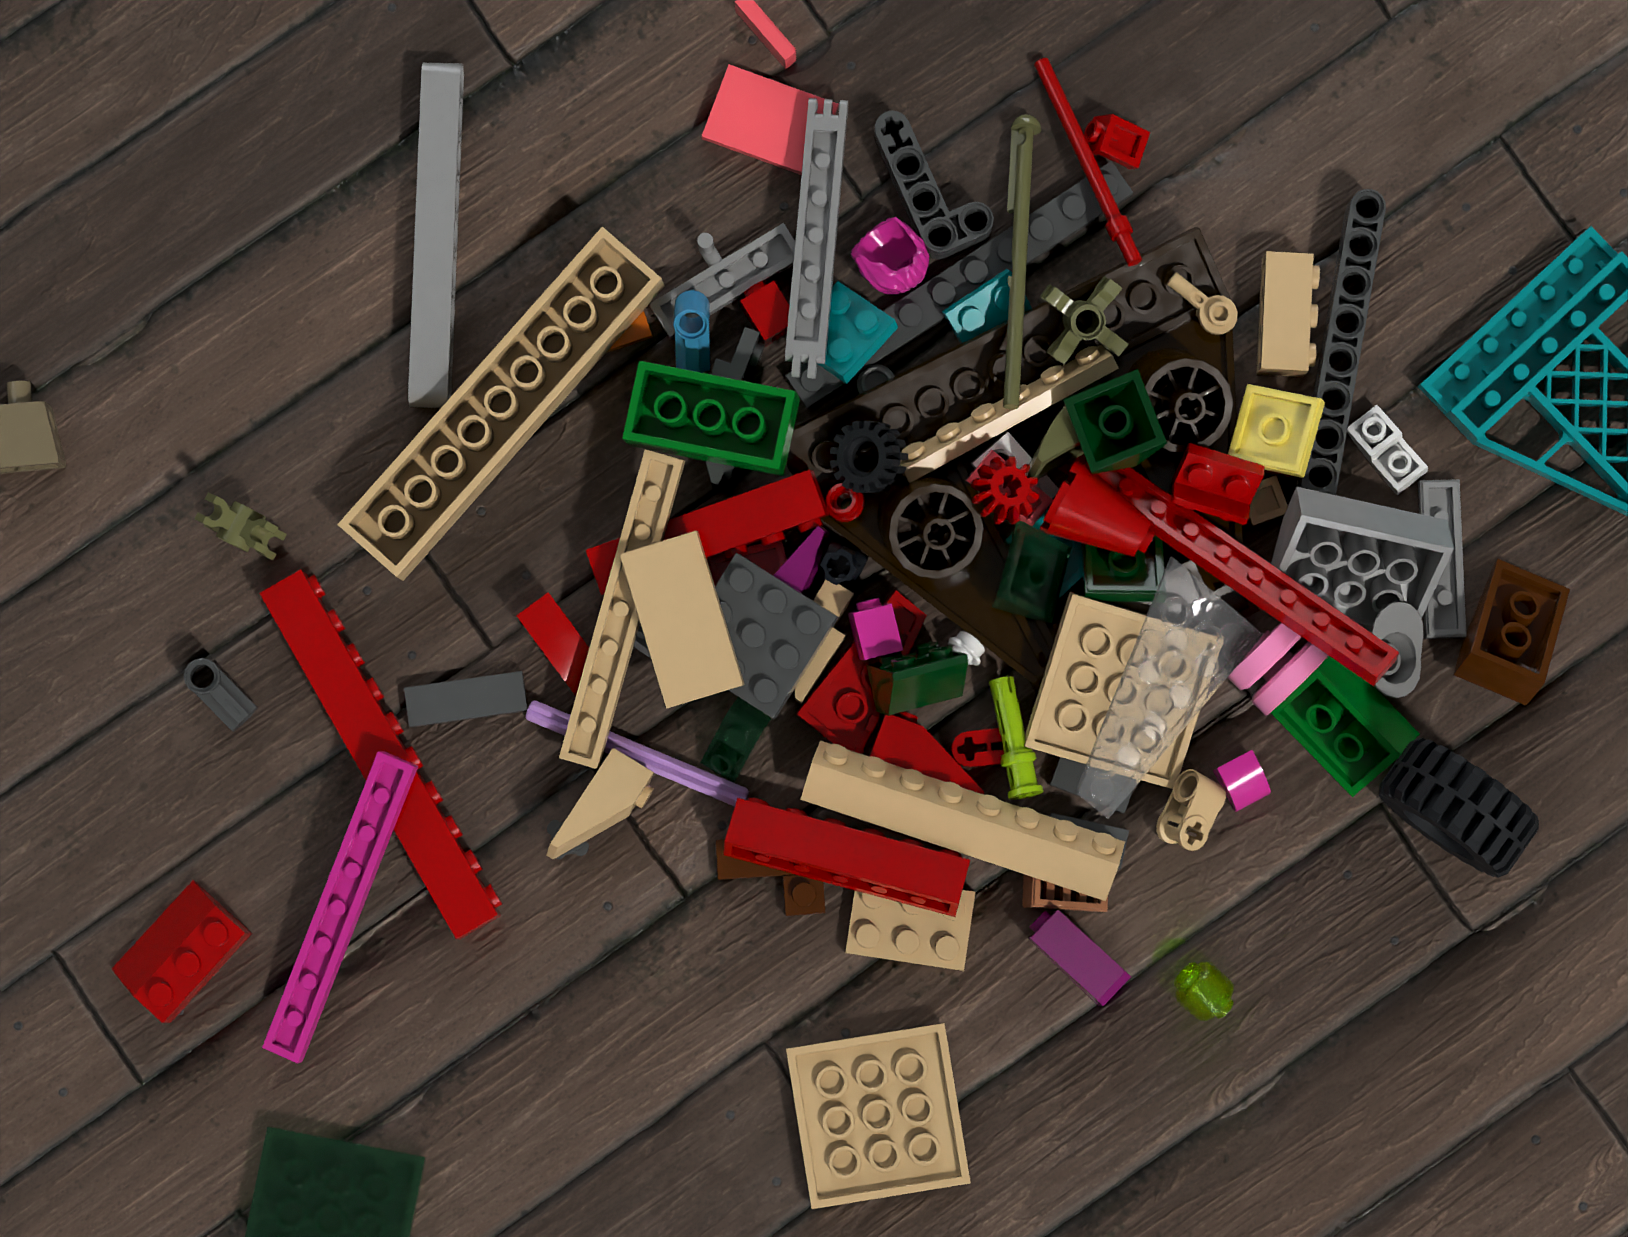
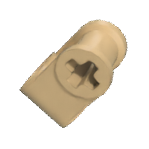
(1193, 807)

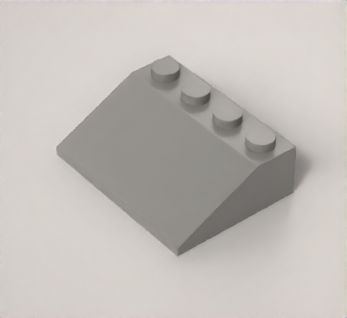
(1361, 553)

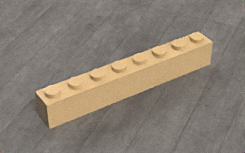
(963, 820)

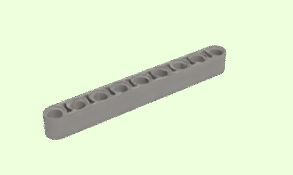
(436, 234)

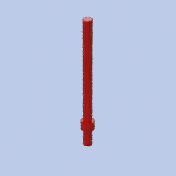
(1117, 224)

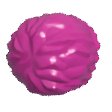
(891, 257)

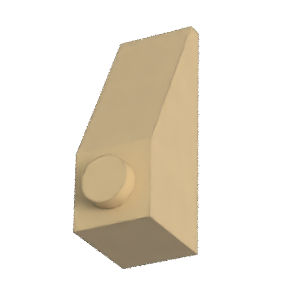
(606, 801)

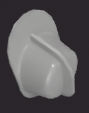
(1403, 630)

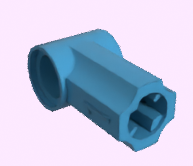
(692, 334)

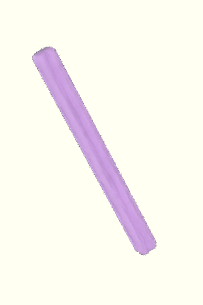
(653, 760)

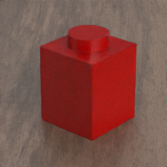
(766, 311)

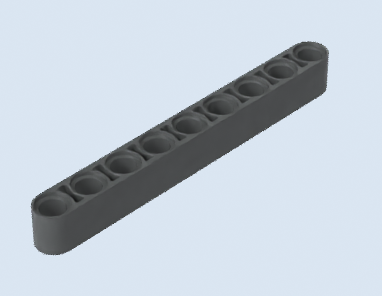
(1346, 344)

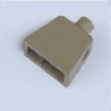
(28, 433)

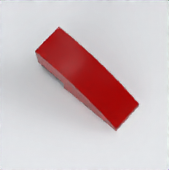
(556, 639)

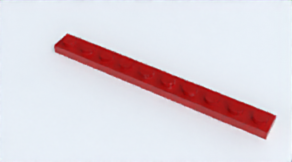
(1254, 577)

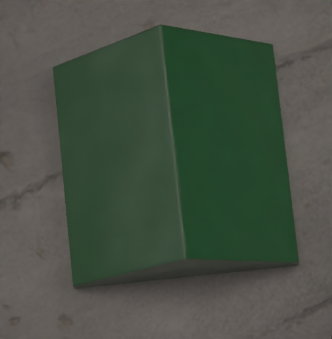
(1116, 423)

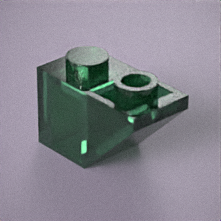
(736, 739)

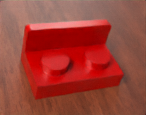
(1216, 483)

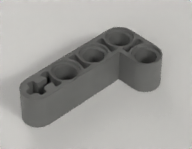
(924, 184)

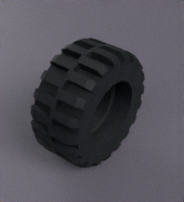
(1459, 807)

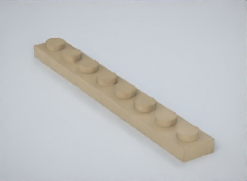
(618, 616)

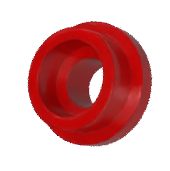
(836, 496)

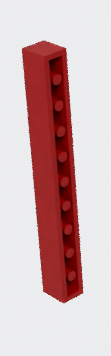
(365, 730)

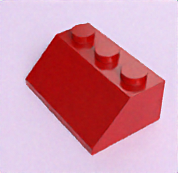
(180, 952)

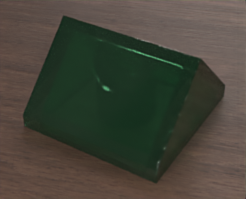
(1032, 574)

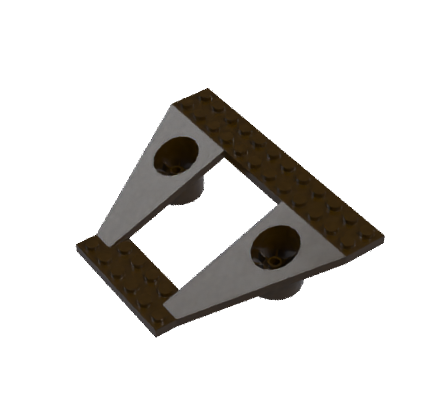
(948, 387)

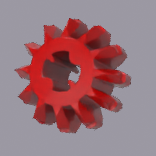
(1007, 474)

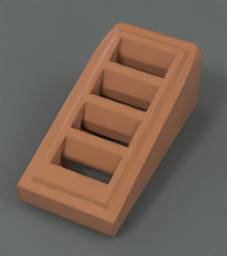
(1032, 899)

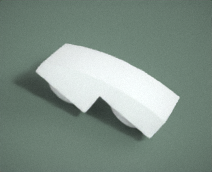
(1386, 450)

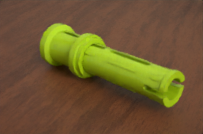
(1016, 757)

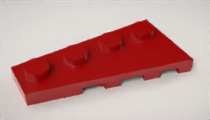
(843, 700)

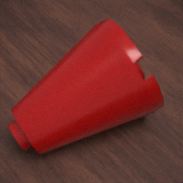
(1096, 515)

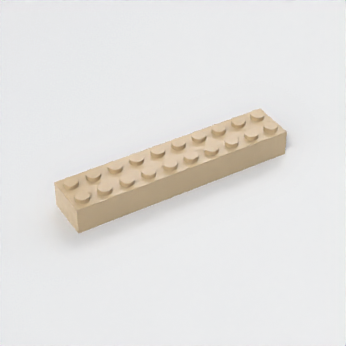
(502, 404)

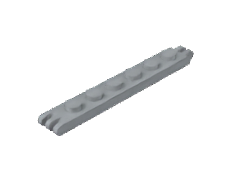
(816, 237)

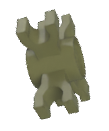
(1098, 301)
(240, 526)

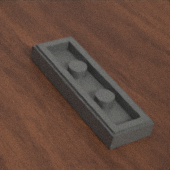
(466, 699)

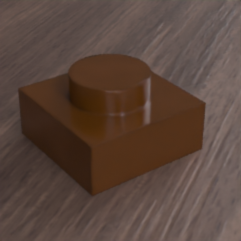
(803, 896)

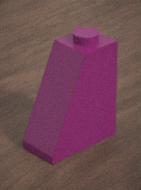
(1078, 956)

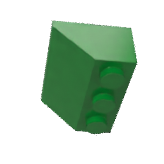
(1345, 725)

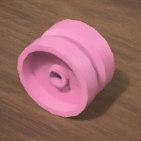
(1277, 665)

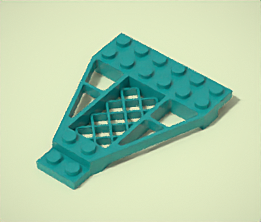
(1526, 344)

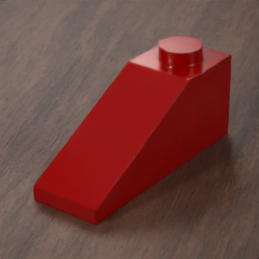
(913, 747)

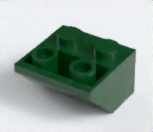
(917, 678)

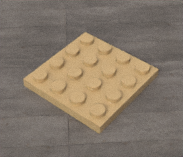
(1082, 680)
(878, 1116)

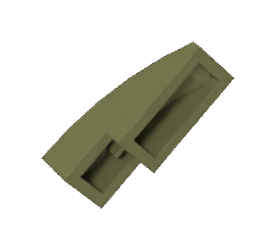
(1058, 445)

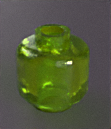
(1204, 991)

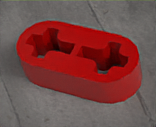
(978, 737)

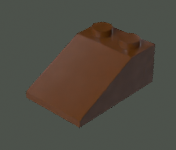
(1512, 633)

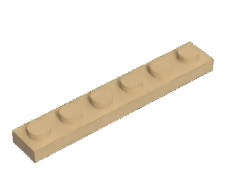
(994, 419)

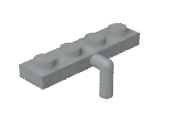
(731, 276)

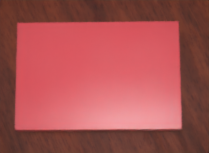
(761, 118)

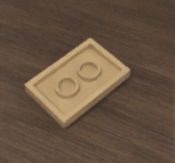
(908, 932)

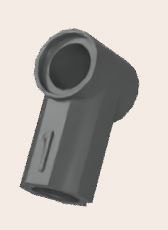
(221, 696)

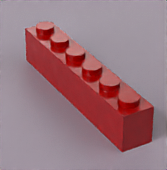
(737, 521)
(846, 856)

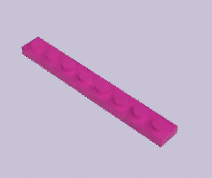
(340, 906)

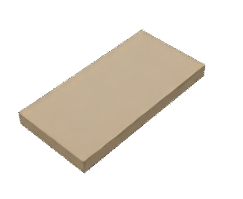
(682, 619)

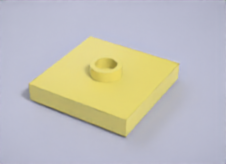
(1276, 429)

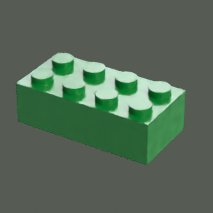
(711, 418)

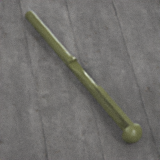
(1019, 191)

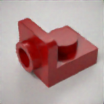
(1117, 140)

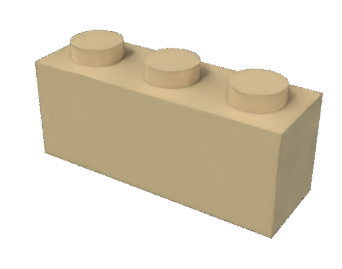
(1287, 314)

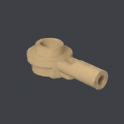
(1214, 313)

